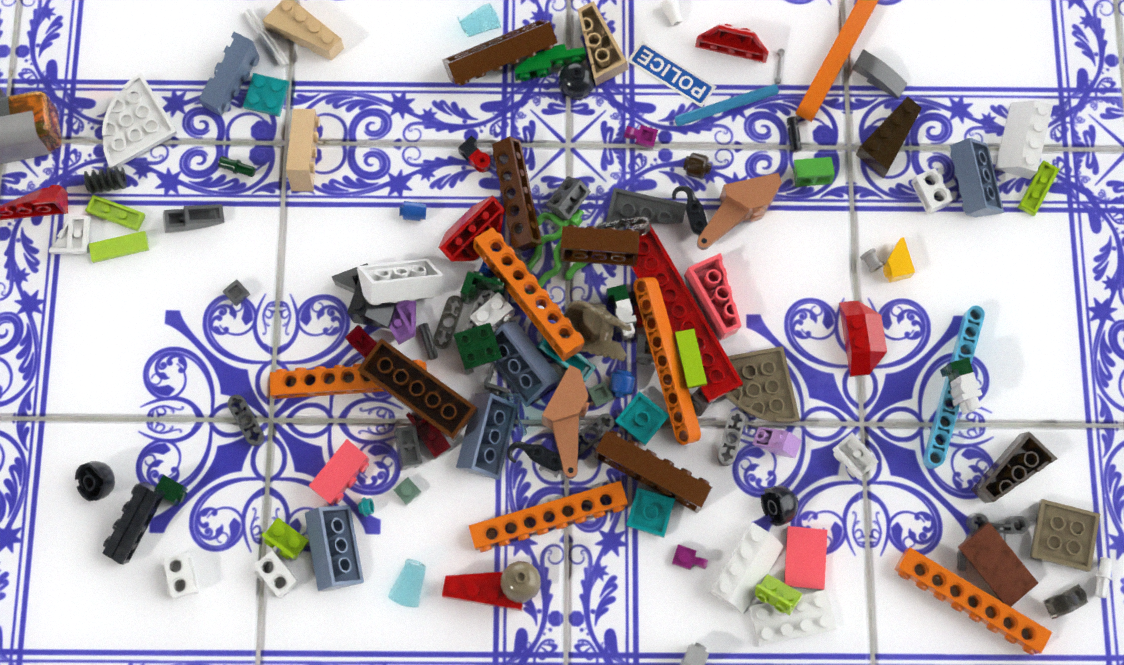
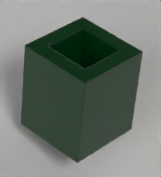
(174, 491)

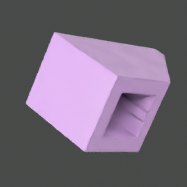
(777, 441)

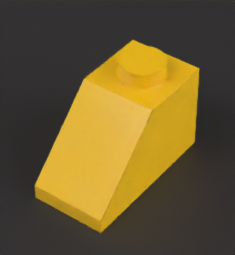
(899, 263)

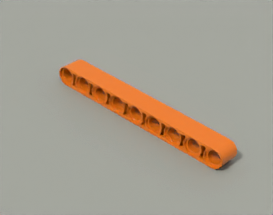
(835, 59)
(667, 360)

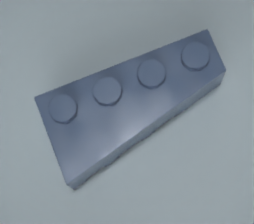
(230, 74)

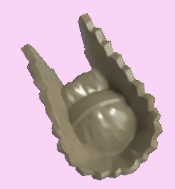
(596, 328)

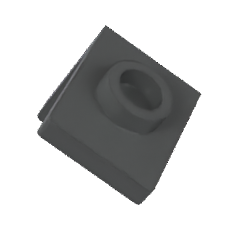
(494, 389)

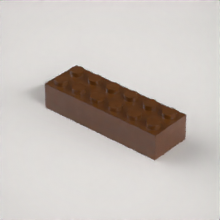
(500, 51)
(417, 389)
(652, 471)

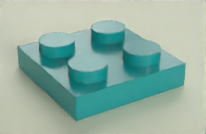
(266, 95)
(642, 418)
(650, 512)

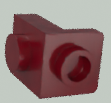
(361, 341)

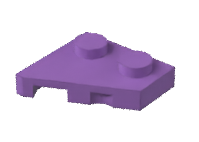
(404, 321)

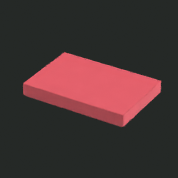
(805, 557)

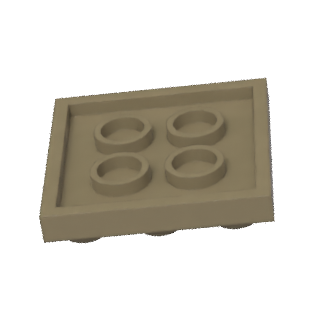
(1065, 535)

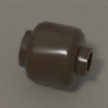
(697, 165)

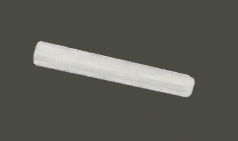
(266, 37)

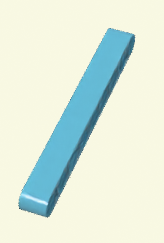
(943, 411)

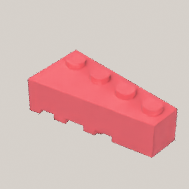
(714, 295)

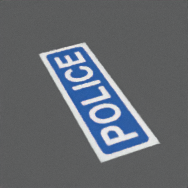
(671, 73)

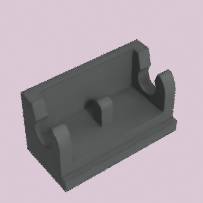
(407, 447)

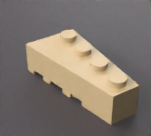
(298, 25)
(602, 48)
(302, 149)

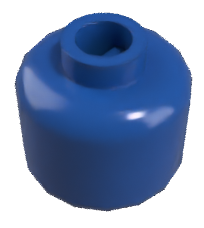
(622, 383)

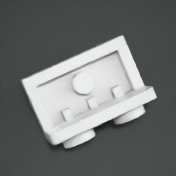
(494, 311)
(854, 455)

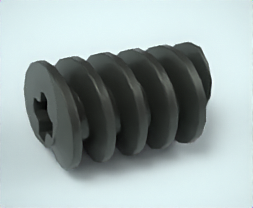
(105, 180)

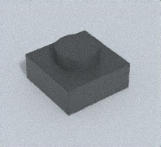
(236, 292)

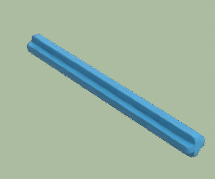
(725, 105)

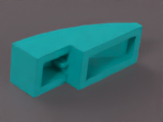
(577, 360)

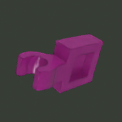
(644, 136)
(685, 558)

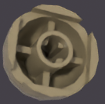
(520, 581)

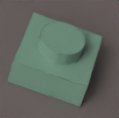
(600, 394)
(407, 490)

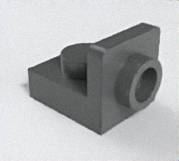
(641, 349)
(700, 402)

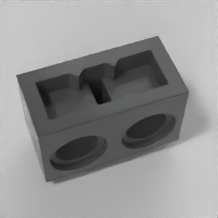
(568, 198)

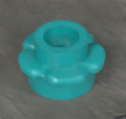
(366, 506)

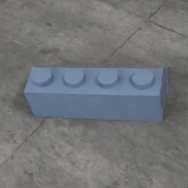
(976, 178)
(523, 364)
(487, 436)
(334, 547)

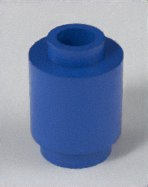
(413, 211)

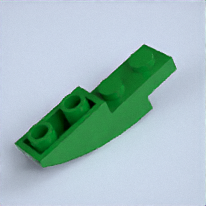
(541, 63)

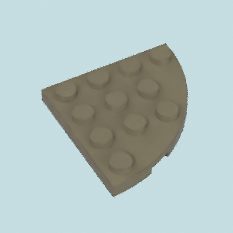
(766, 386)

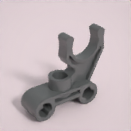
(1002, 529)

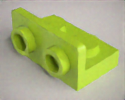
(286, 539)
(778, 594)

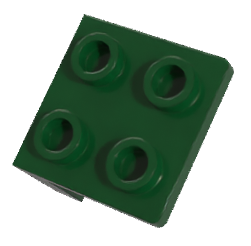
(477, 280)
(477, 347)

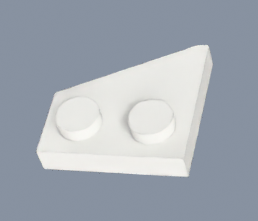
(73, 237)

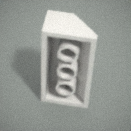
(1023, 138)
(400, 281)
(747, 567)

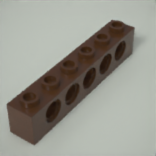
(516, 194)

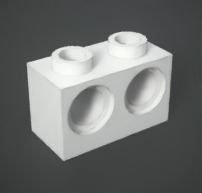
(927, 192)
(279, 571)
(185, 574)

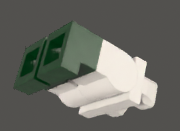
(622, 307)
(963, 385)

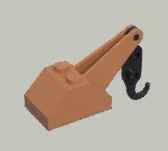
(739, 202)
(563, 417)

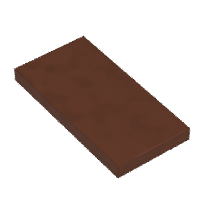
(997, 564)

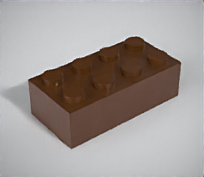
(599, 245)

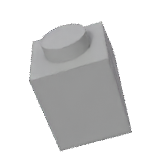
(695, 655)

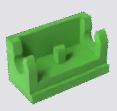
(813, 171)

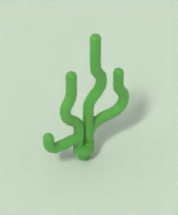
(574, 220)

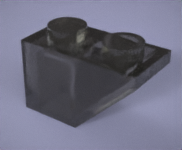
(1066, 601)

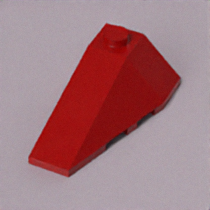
(36, 204)

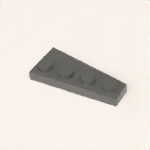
(630, 204)

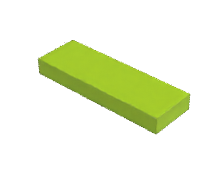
(1038, 188)
(115, 213)
(118, 246)
(690, 358)

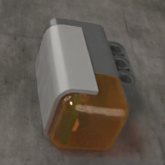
(27, 126)

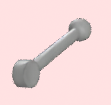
(780, 53)

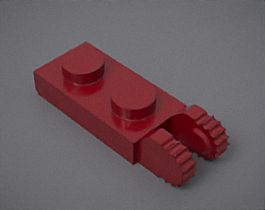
(430, 436)

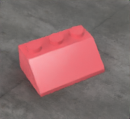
(340, 473)

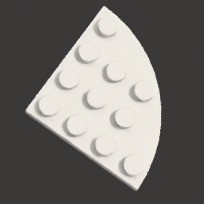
(134, 123)

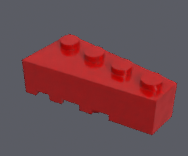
(478, 589)

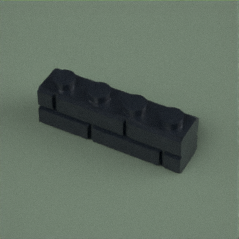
(133, 522)

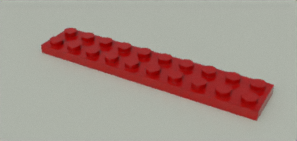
(686, 315)

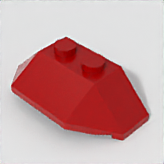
(734, 42)
(459, 238)
(862, 337)

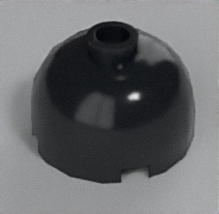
(576, 81)
(95, 480)
(779, 504)

